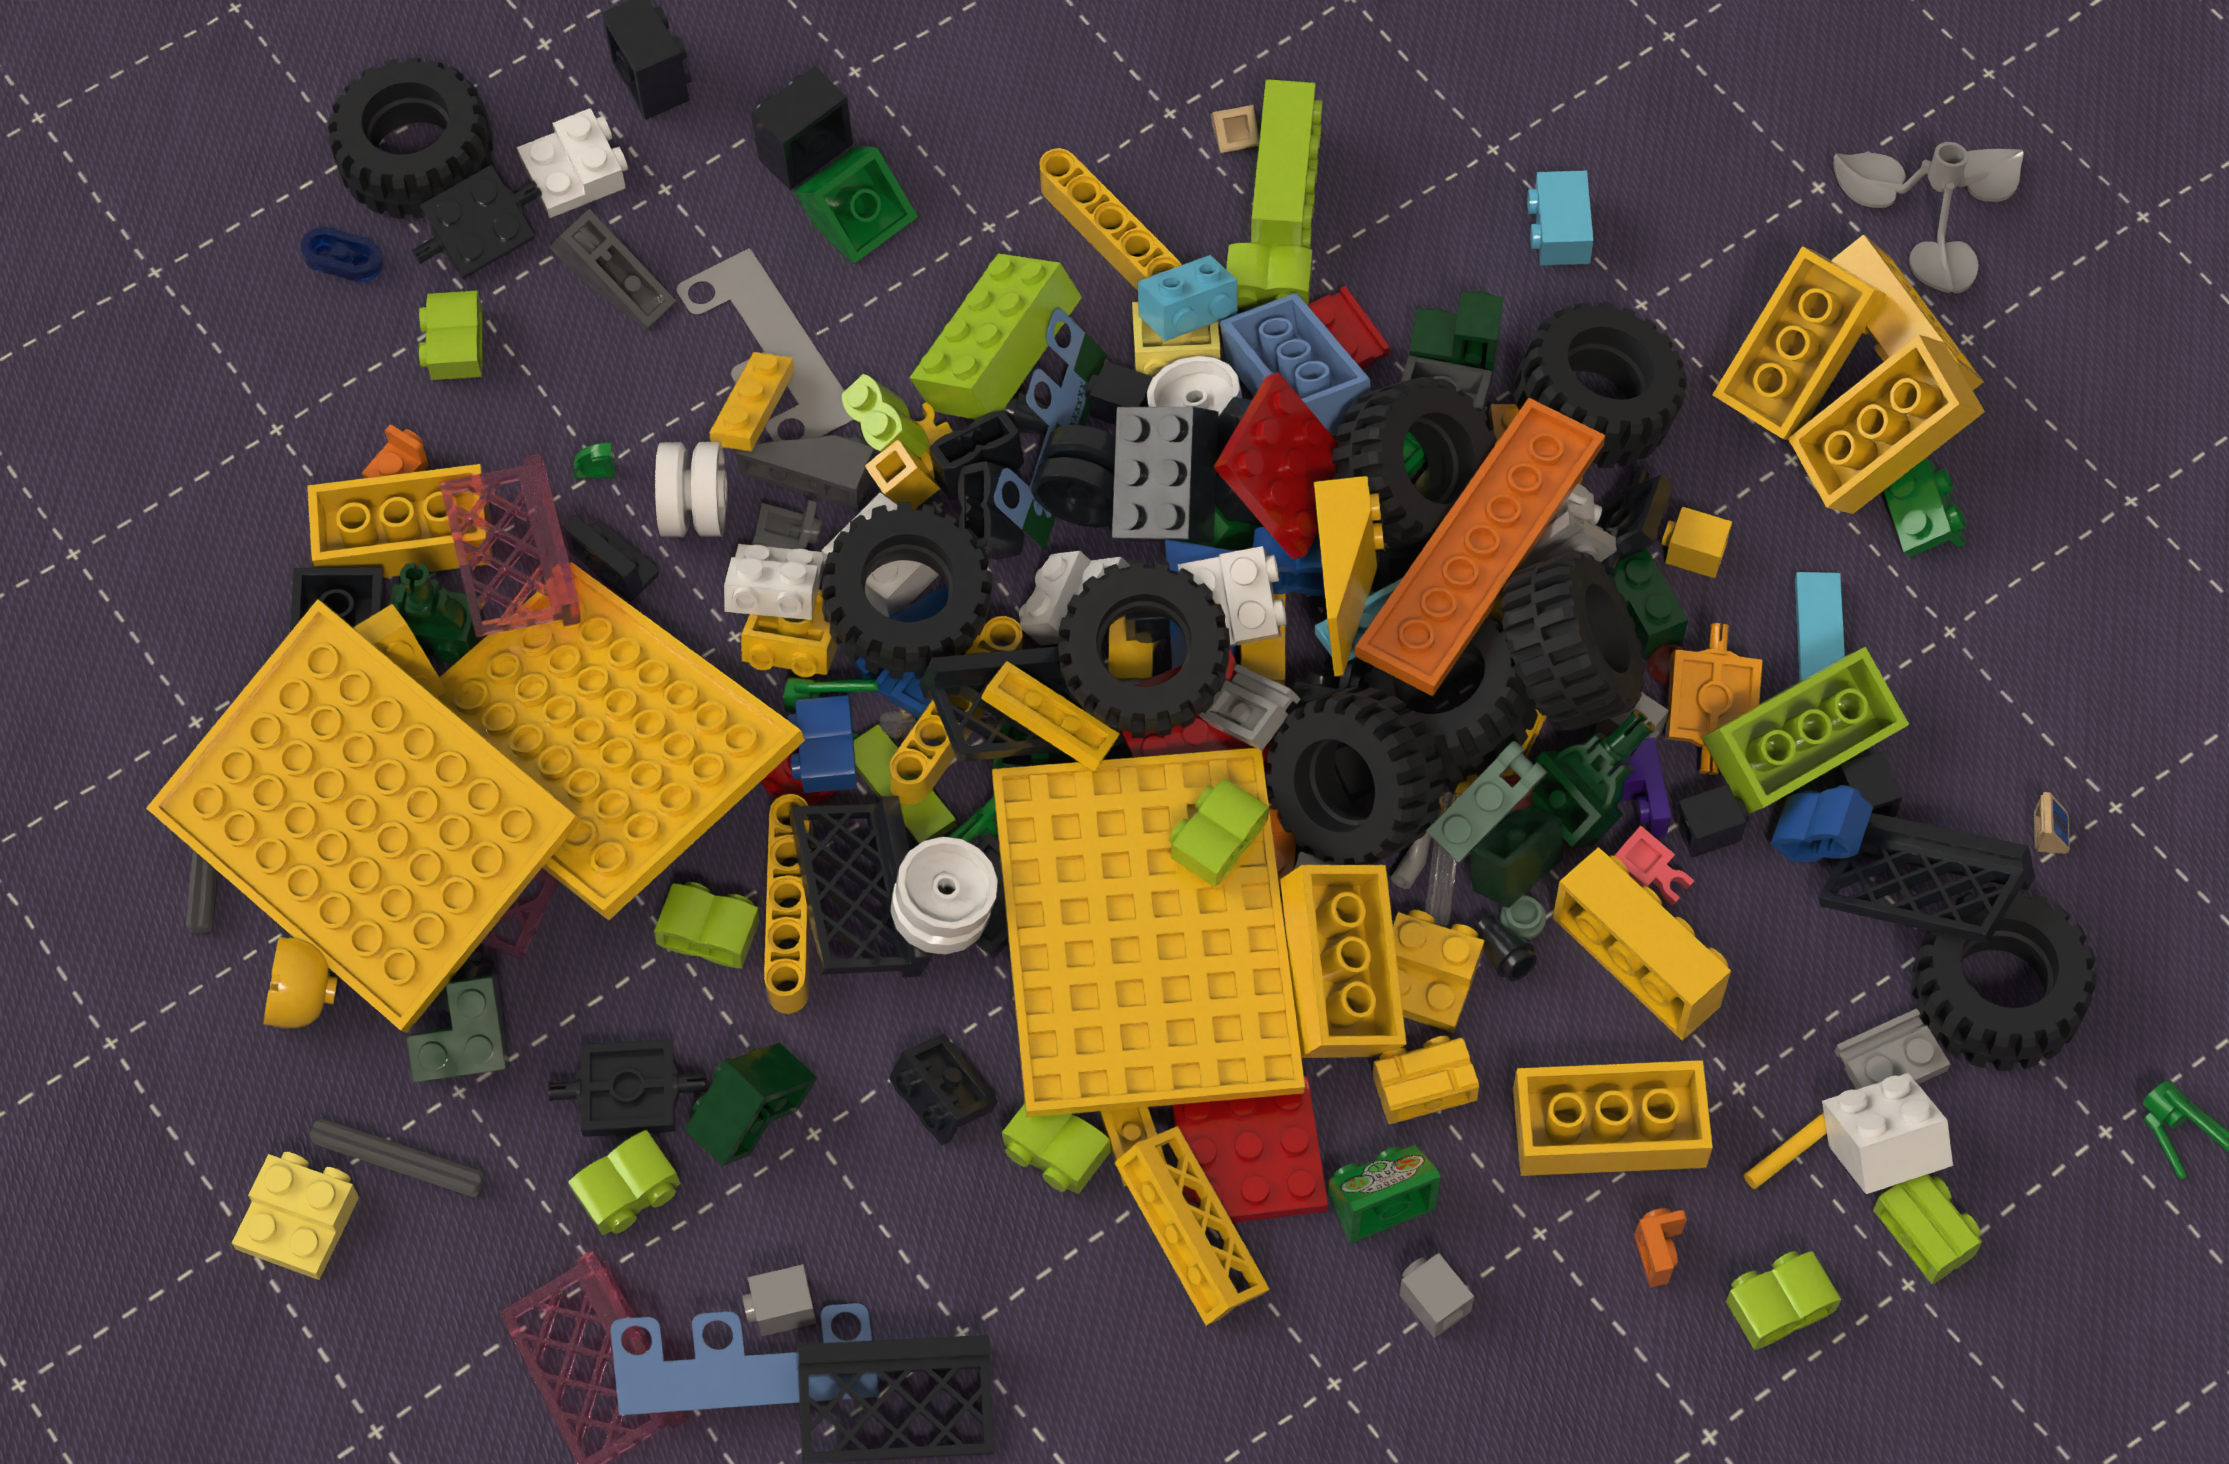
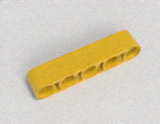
(1101, 213)
(929, 761)
(783, 922)

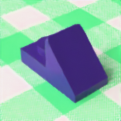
(1648, 789)

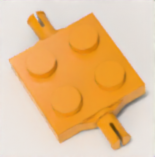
(1709, 691)

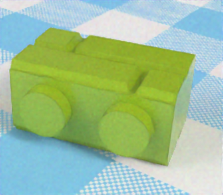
(1929, 1225)

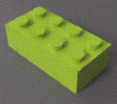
(1286, 164)
(995, 337)
(1805, 730)

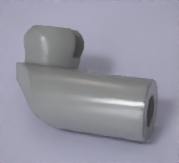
(1412, 863)

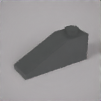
(611, 269)
(815, 466)

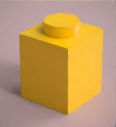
(902, 475)
(1696, 541)

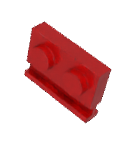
(1351, 327)

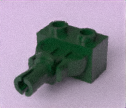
(434, 616)
(1589, 780)

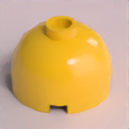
(298, 985)

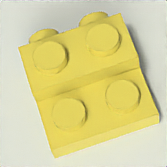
(1154, 353)
(296, 1214)

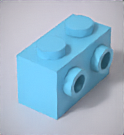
(1562, 218)
(1187, 297)

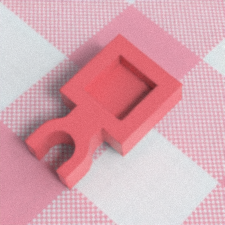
(1647, 863)

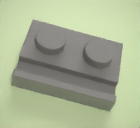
(1569, 535)
(1250, 707)
(1893, 1050)

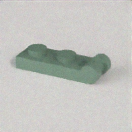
(1485, 803)

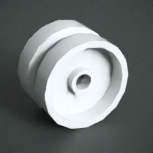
(1195, 383)
(695, 489)
(943, 895)

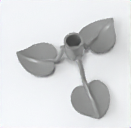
(1987, 173)

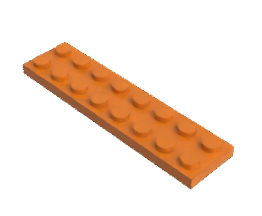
(1479, 546)

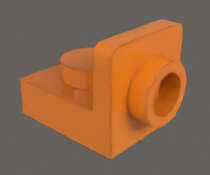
(400, 455)
(1656, 1252)

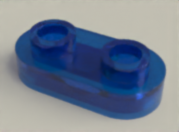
(344, 254)

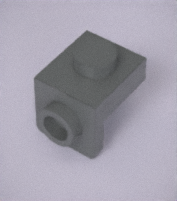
(785, 527)

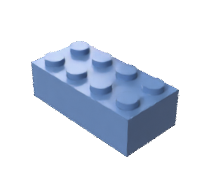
(1295, 343)

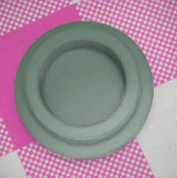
(1524, 917)

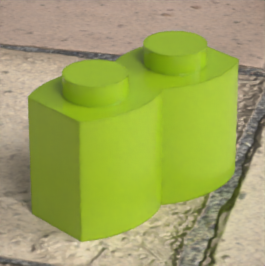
(1269, 272)
(452, 335)
(883, 416)
(1218, 831)
(707, 924)
(1058, 1145)
(625, 1183)
(1782, 1299)

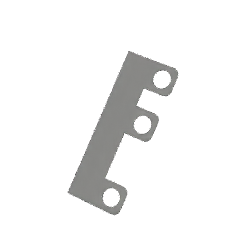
(779, 334)

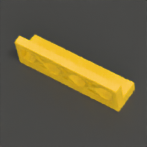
(1183, 1227)

